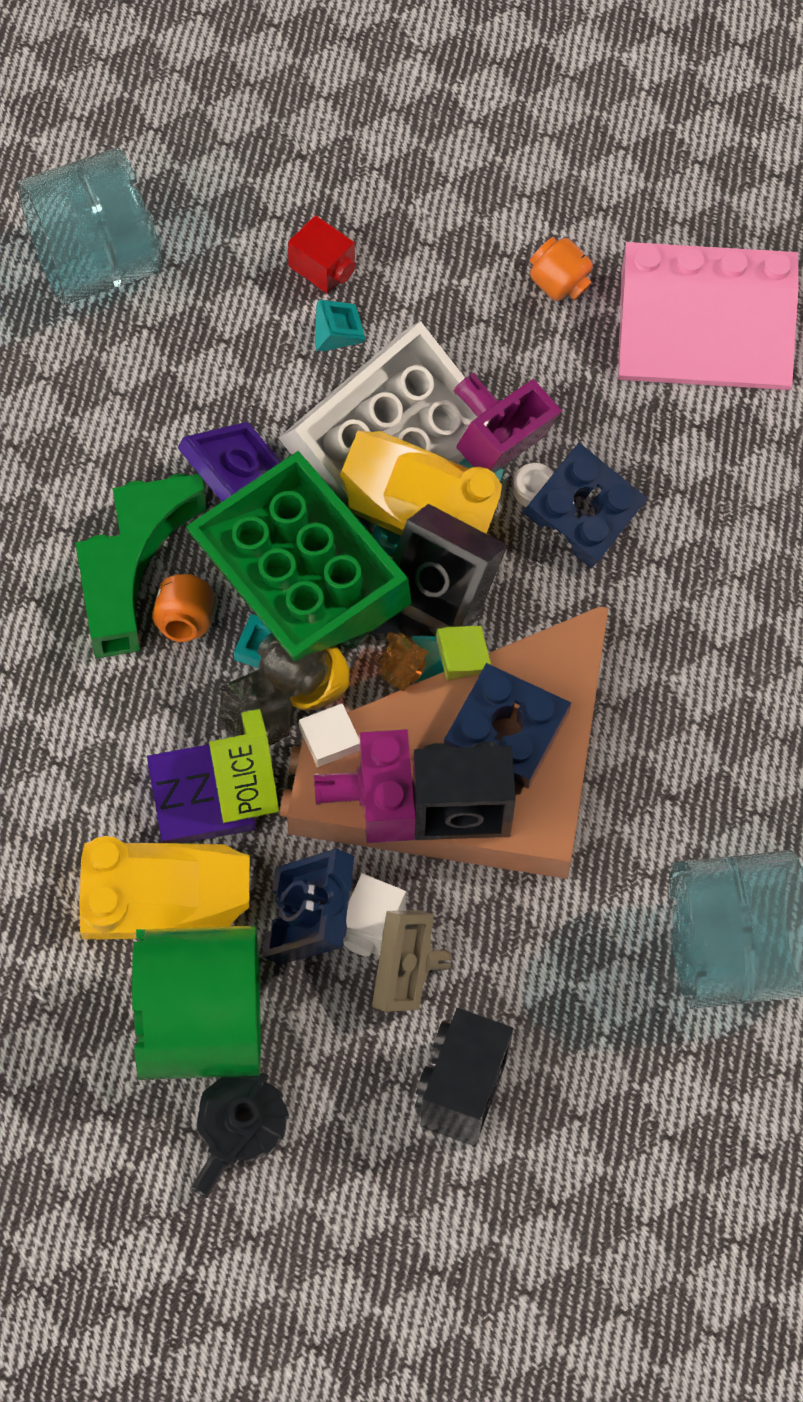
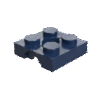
(613, 505)
(494, 699)
(304, 924)

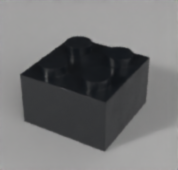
(446, 567)
(463, 791)
(465, 1076)

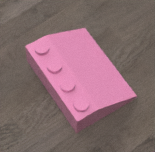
(708, 315)

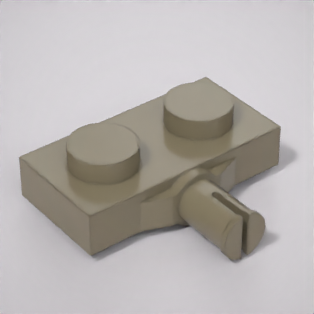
(406, 960)

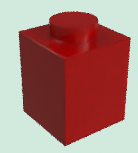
(322, 254)

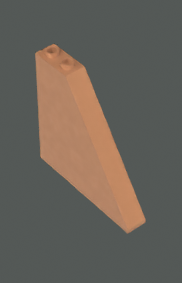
(545, 816)

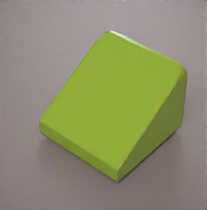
(462, 651)

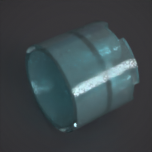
(89, 226)
(738, 928)

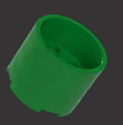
(196, 1002)

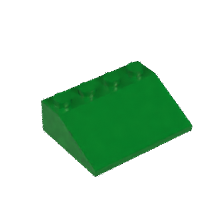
(301, 559)

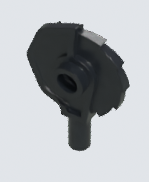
(238, 1122)

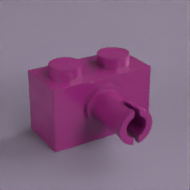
(503, 426)
(379, 785)

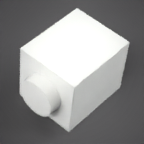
(368, 912)

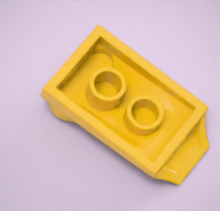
(395, 479)
(159, 887)

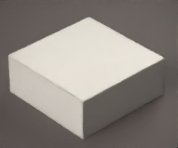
(329, 735)

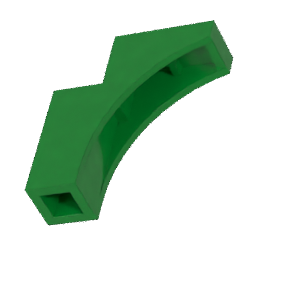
(116, 564)

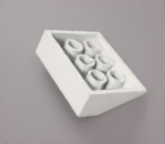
(398, 392)

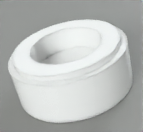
(529, 481)

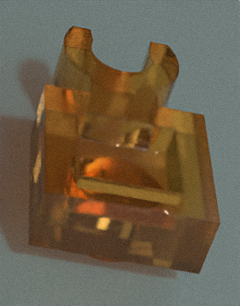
(401, 661)

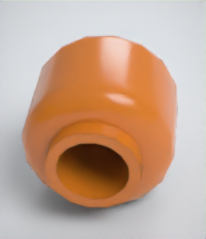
(561, 269)
(184, 607)

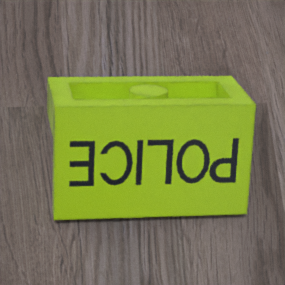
(245, 771)

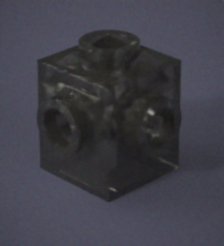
(255, 693)

